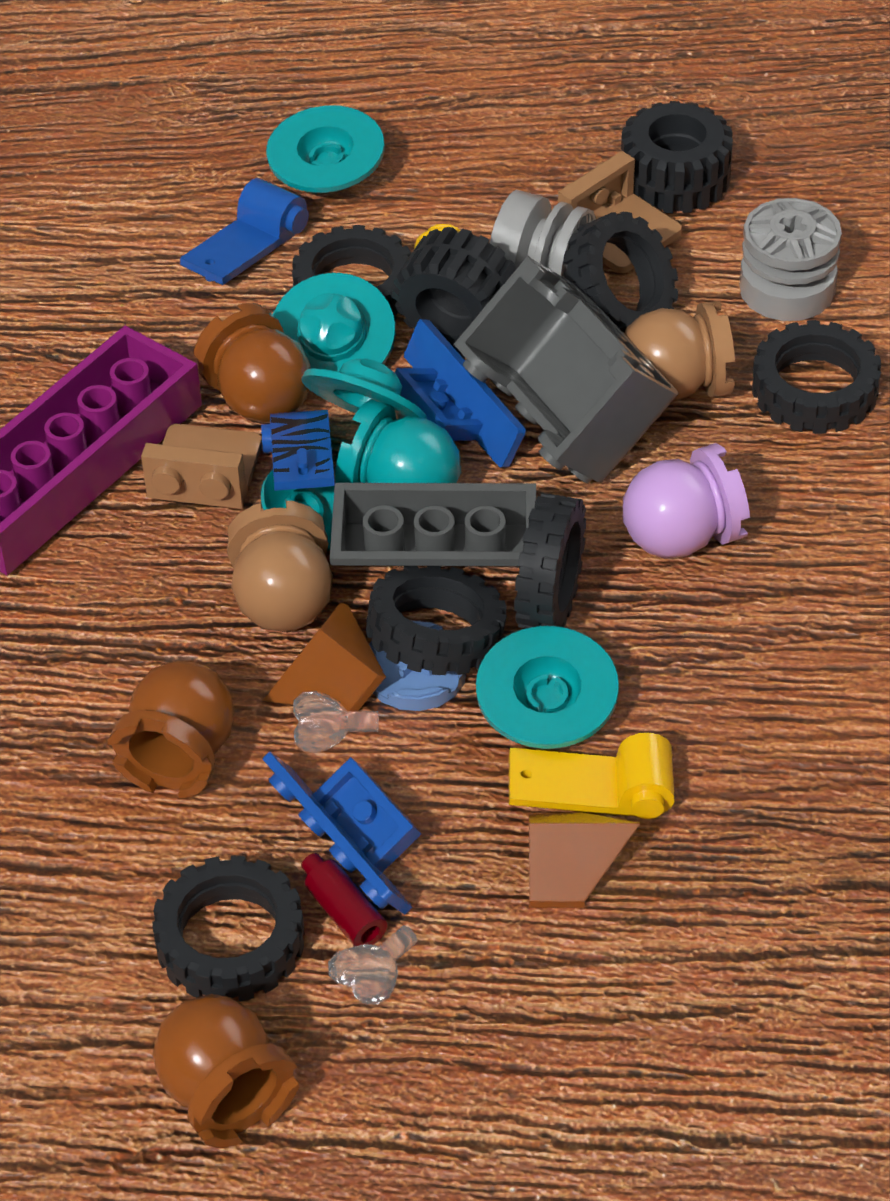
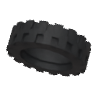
(352, 247)
(644, 251)
(809, 409)
(550, 561)
(429, 647)
(228, 881)

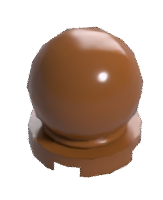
(253, 363)
(173, 728)
(222, 1068)

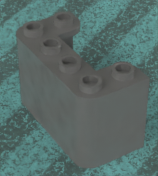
(566, 370)

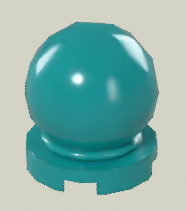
(397, 450)

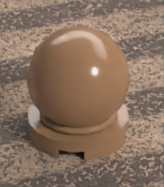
(687, 348)
(280, 565)

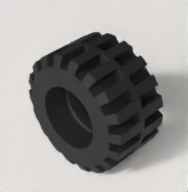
(679, 155)
(450, 280)

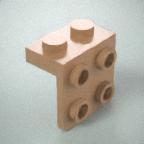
(610, 190)
(201, 465)

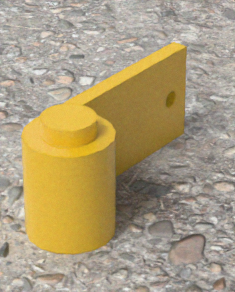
(630, 784)

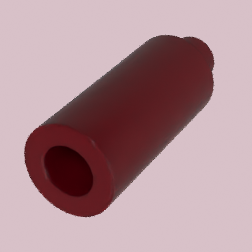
(343, 901)

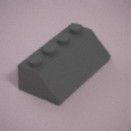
(430, 523)

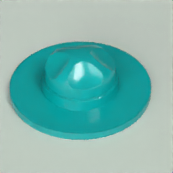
(325, 149)
(337, 320)
(359, 382)
(547, 687)

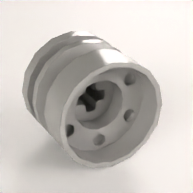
(535, 230)
(790, 259)

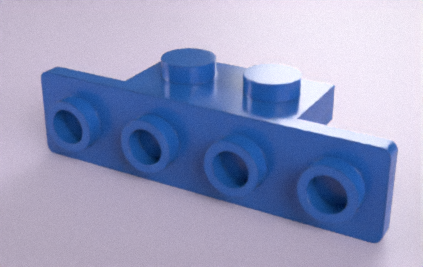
(456, 397)
(359, 819)

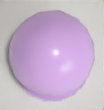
(681, 505)

